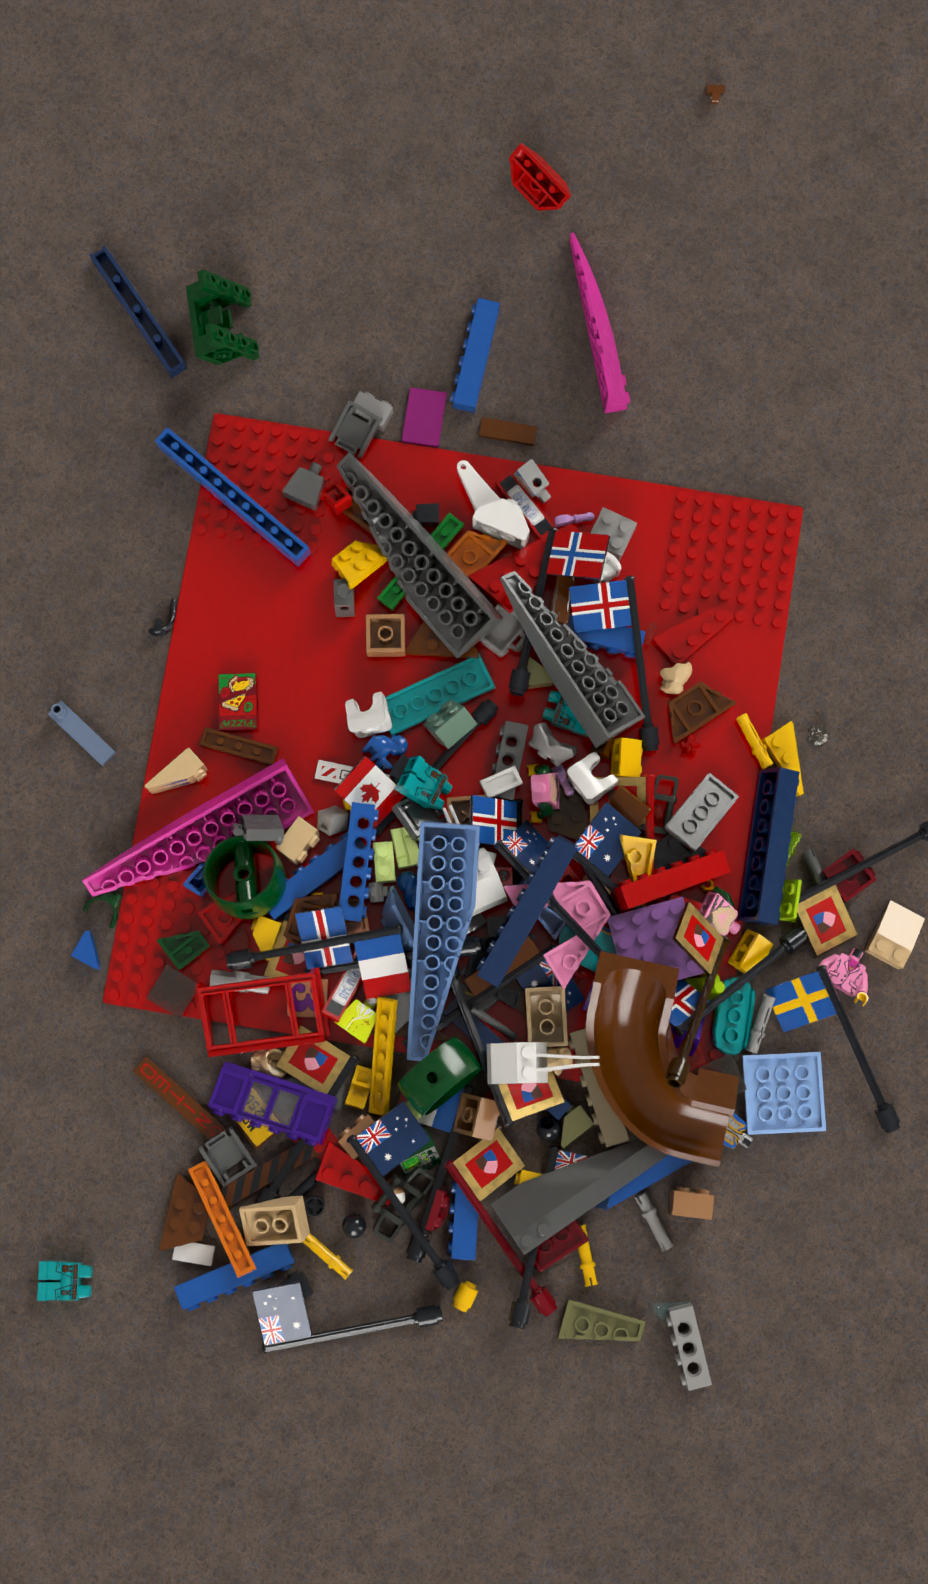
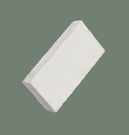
(501, 782)
(195, 1253)

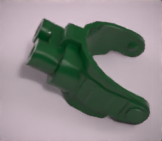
(112, 899)

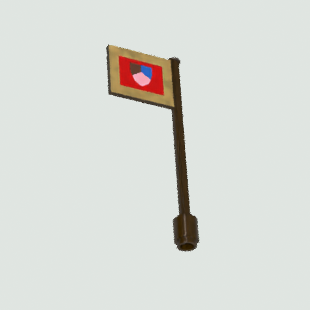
(707, 950)

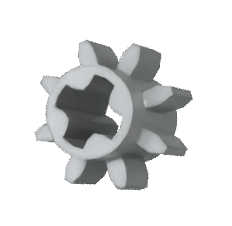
(377, 892)

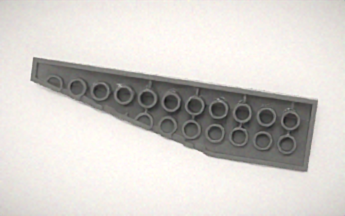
(423, 569)

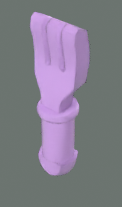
(562, 520)
(563, 780)

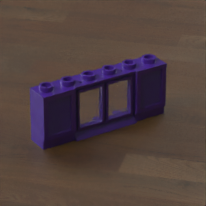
(272, 1103)

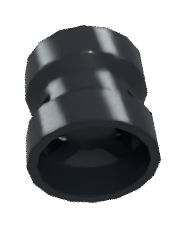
(315, 1205)

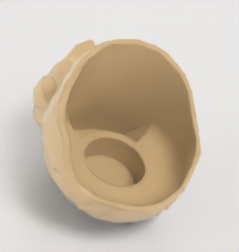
(675, 677)
(551, 1061)
(266, 1062)

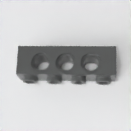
(510, 731)

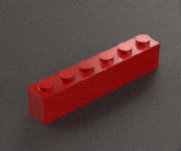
(672, 879)

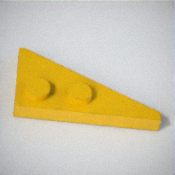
(783, 750)
(638, 855)

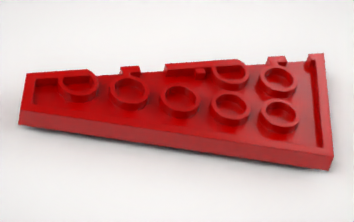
(523, 561)

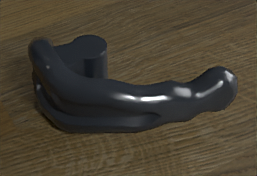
(159, 630)

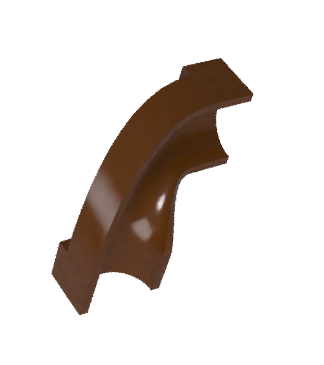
(635, 1045)

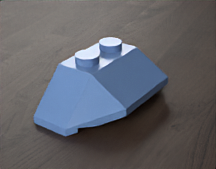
(394, 913)

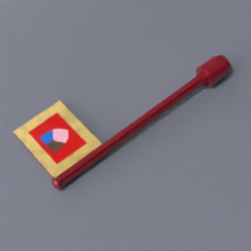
(479, 1174)

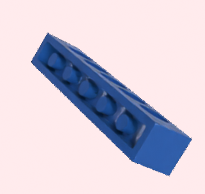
(358, 811)

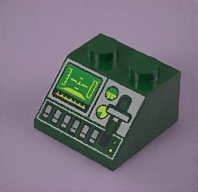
(425, 1157)

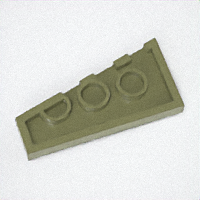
(592, 1322)

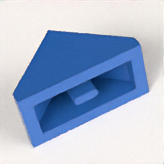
(196, 882)
(86, 951)

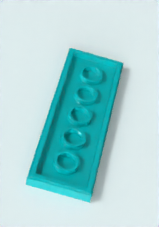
(424, 698)

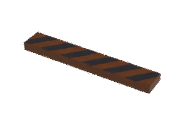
(263, 1175)

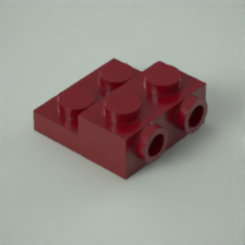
(853, 885)

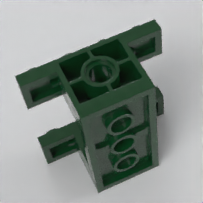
(210, 324)

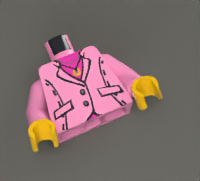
(848, 974)

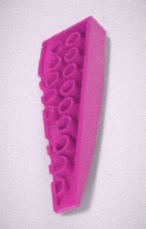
(600, 334)

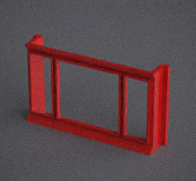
(267, 1043)

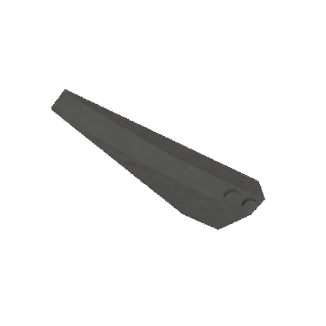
(586, 686)
(557, 1198)

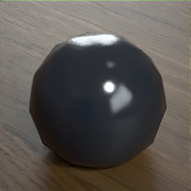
(548, 1129)
(354, 1225)

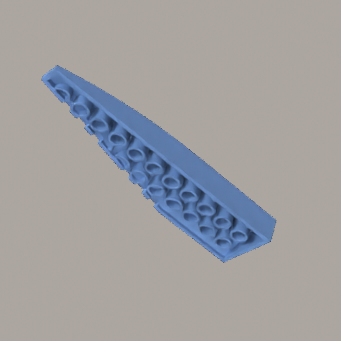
(441, 923)

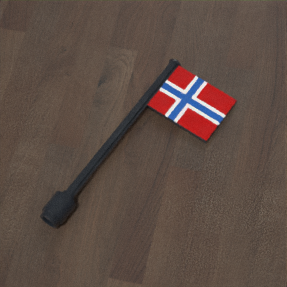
(566, 556)

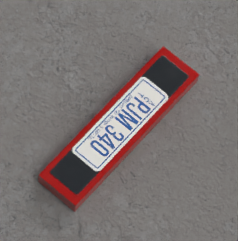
(533, 514)
(342, 993)

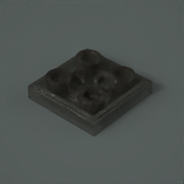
(173, 991)

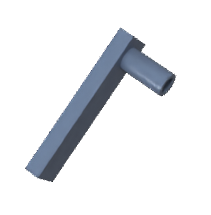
(81, 733)

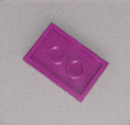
(424, 417)

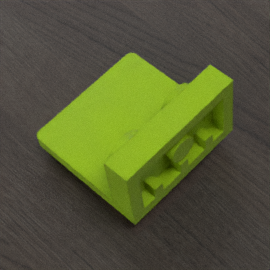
(790, 900)

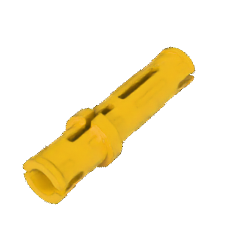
(756, 744)
(328, 1256)
(586, 1262)

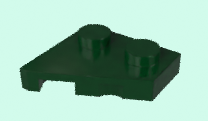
(184, 947)

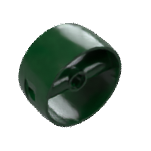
(249, 902)
(439, 1076)

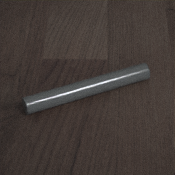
(492, 1022)

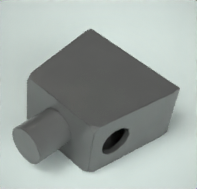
(305, 486)
(343, 598)

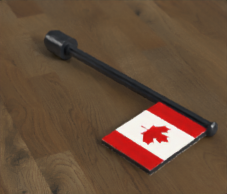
(371, 786)

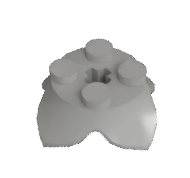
(549, 746)

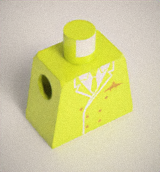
(359, 1019)

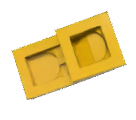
(359, 1088)

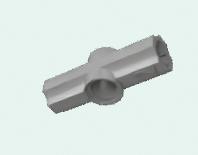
(222, 977)

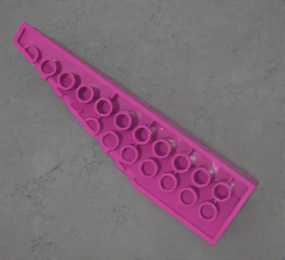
(202, 829)

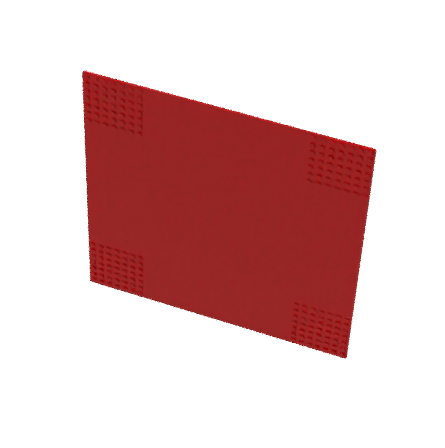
(262, 614)

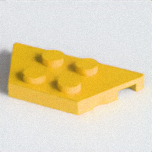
(358, 562)

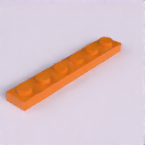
(222, 1219)

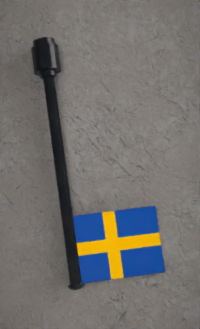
(815, 998)

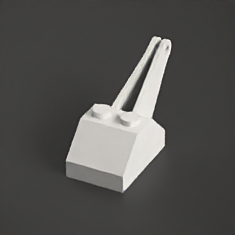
(493, 515)
(489, 887)
(524, 1062)

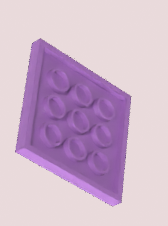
(648, 936)

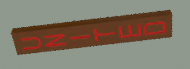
(179, 1098)

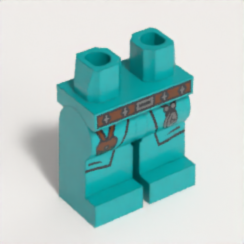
(562, 716)
(423, 784)
(70, 1282)

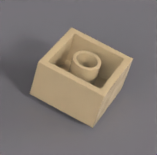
(298, 841)

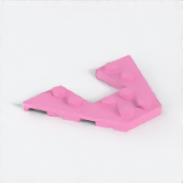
(586, 908)

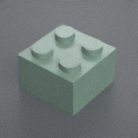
(450, 723)

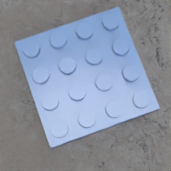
(783, 1093)

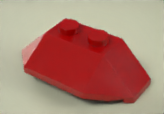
(537, 180)

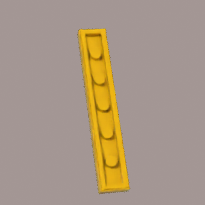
(383, 1055)

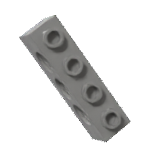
(700, 1376)

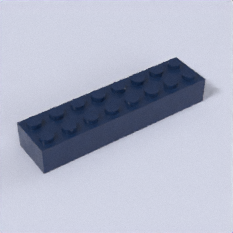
(768, 846)
(527, 911)

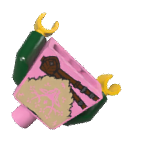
(544, 791)
(719, 910)

